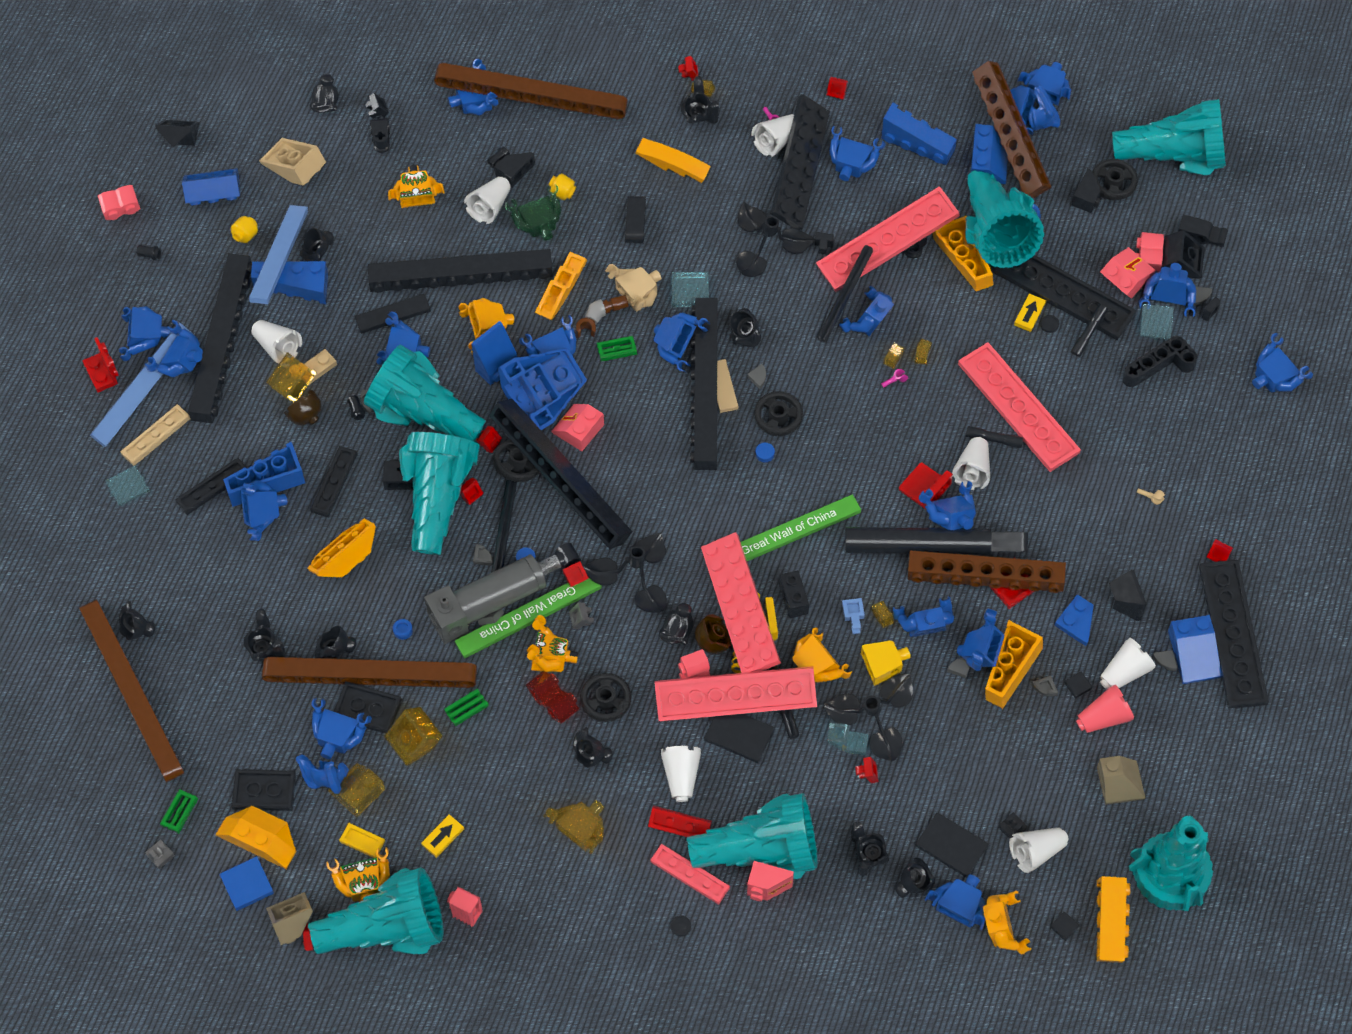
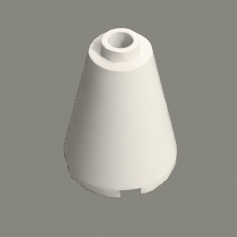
(772, 134)
(487, 200)
(276, 339)
(973, 464)
(1127, 665)
(681, 770)
(1036, 847)

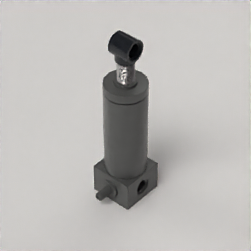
(457, 609)

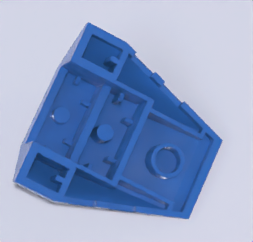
(542, 383)

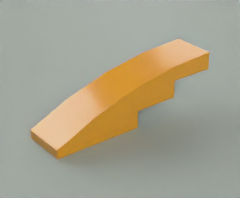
(671, 158)
(561, 286)

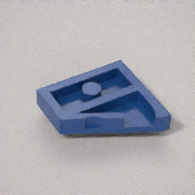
(1077, 619)

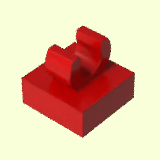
(689, 68)
(837, 87)
(489, 439)
(471, 491)
(1219, 551)
(575, 574)
(868, 770)

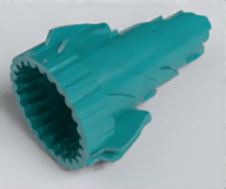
(1188, 137)
(1004, 224)
(410, 390)
(438, 470)
(775, 836)
(1174, 866)
(400, 915)

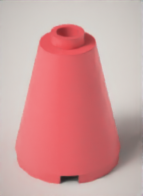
(1105, 711)

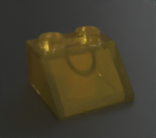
(291, 377)
(413, 735)
(359, 789)

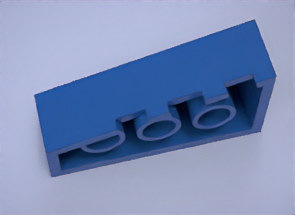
(917, 136)
(299, 279)
(278, 470)

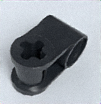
(380, 134)

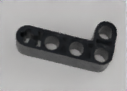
(1137, 373)

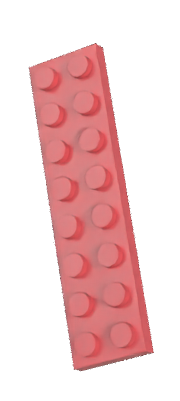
(890, 237)
(1019, 407)
(740, 604)
(735, 693)

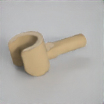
(1156, 498)

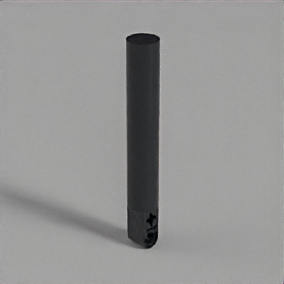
(938, 540)

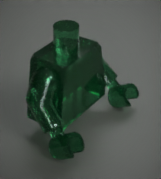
(537, 216)

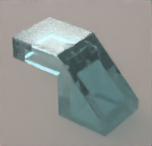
(846, 740)

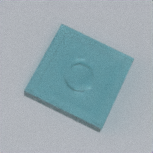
(688, 286)

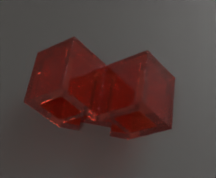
(548, 693)

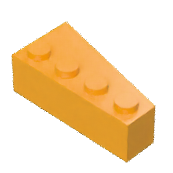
(964, 256)
(1015, 658)
(1112, 919)

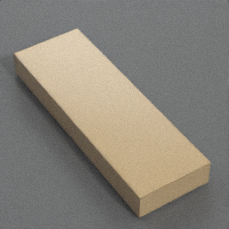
(725, 393)

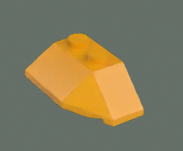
(344, 551)
(260, 835)

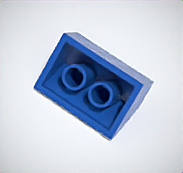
(988, 153)
(211, 186)

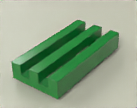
(617, 351)
(476, 693)
(171, 826)

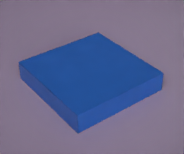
(246, 883)

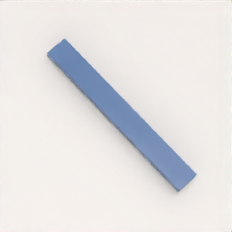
(278, 254)
(131, 397)

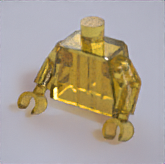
(579, 823)

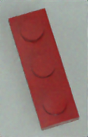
(677, 822)

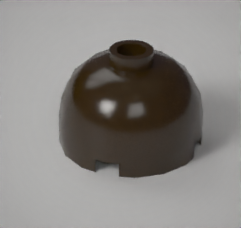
(304, 409)
(712, 635)

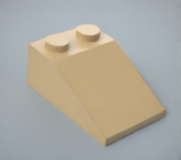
(294, 160)

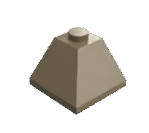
(1120, 780)
(290, 917)

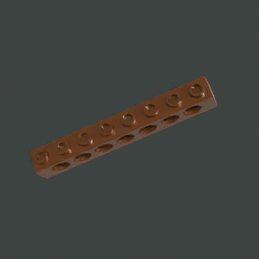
(1012, 119)
(995, 565)

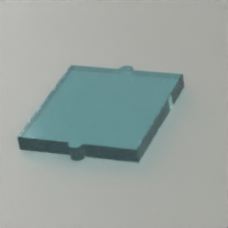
(1156, 321)
(127, 485)

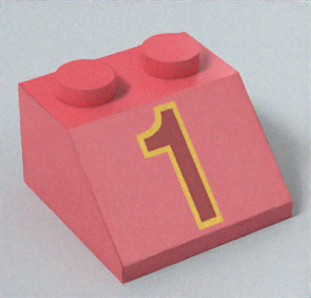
(1128, 272)
(579, 425)
(768, 881)

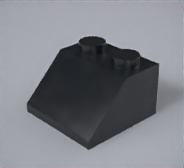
(1184, 250)

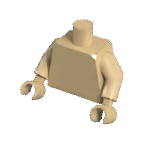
(636, 285)

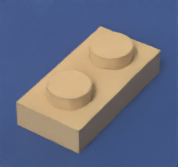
(321, 364)

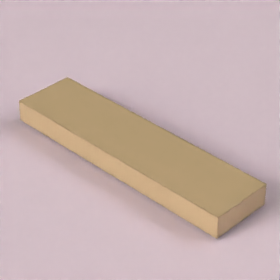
(155, 435)

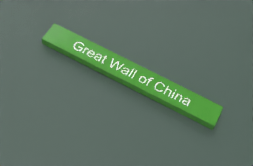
(800, 527)
(524, 616)

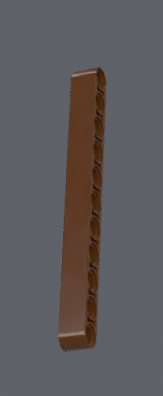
(531, 90)
(369, 672)
(131, 691)

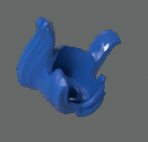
(1046, 114)
(325, 776)

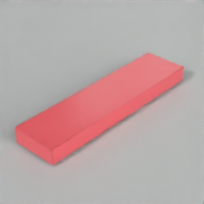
(693, 877)

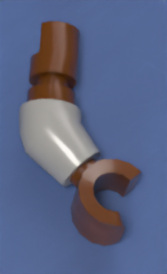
(598, 310)

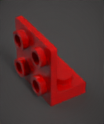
(101, 368)
(923, 479)

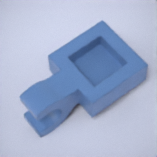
(853, 611)

